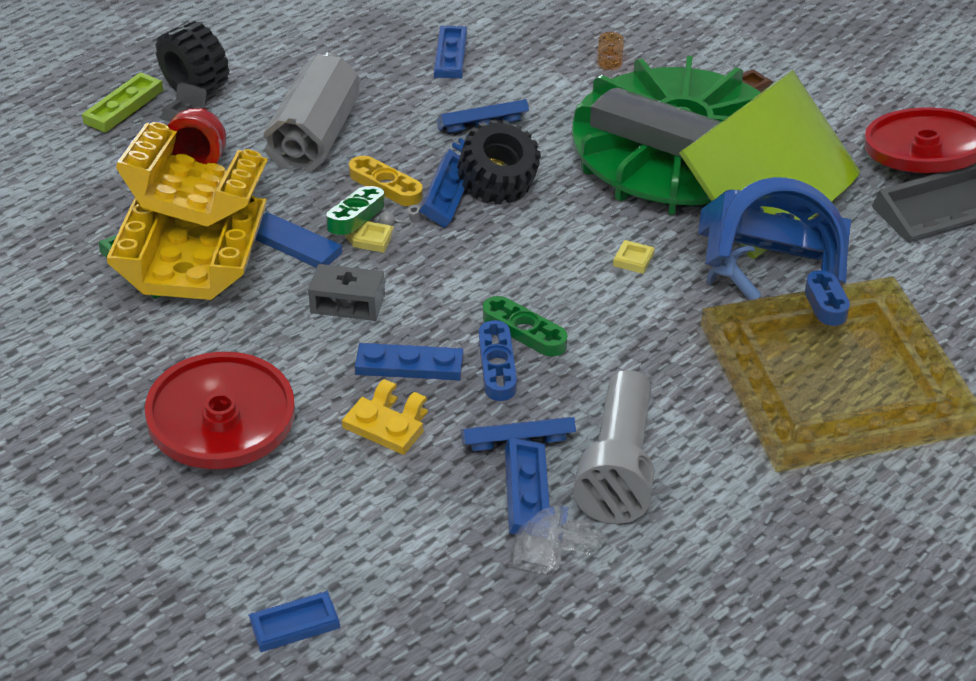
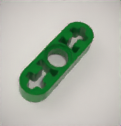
(355, 210)
(532, 337)

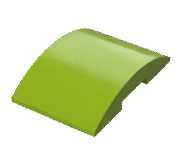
(770, 138)

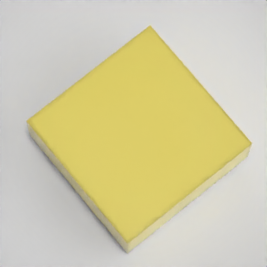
(633, 256)

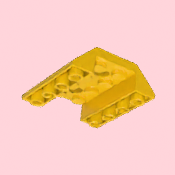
(181, 185)
(182, 257)

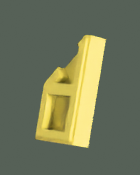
(370, 236)

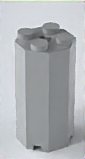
(312, 113)

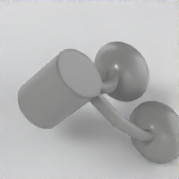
(388, 219)

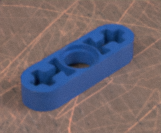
(500, 350)

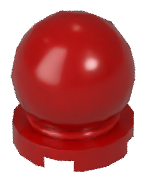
(198, 135)

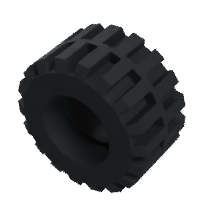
(192, 57)
(502, 143)

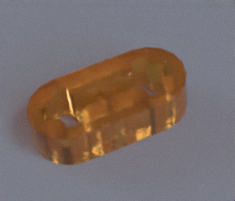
(614, 51)

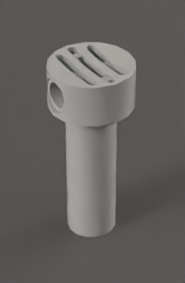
(615, 473)

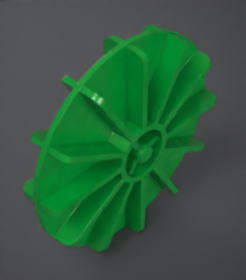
(644, 169)

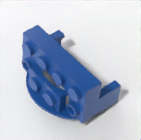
(740, 219)

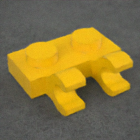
(383, 425)

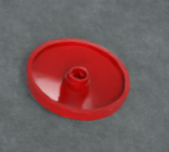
(923, 140)
(219, 410)

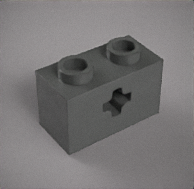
(346, 292)

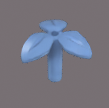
(729, 268)

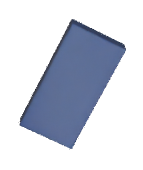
(294, 621)

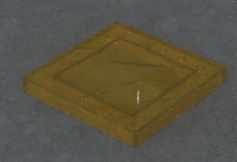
(841, 388)

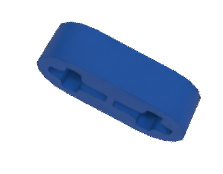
(822, 290)

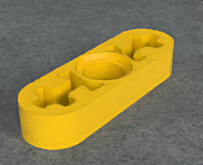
(401, 190)

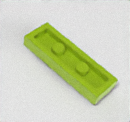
(122, 102)

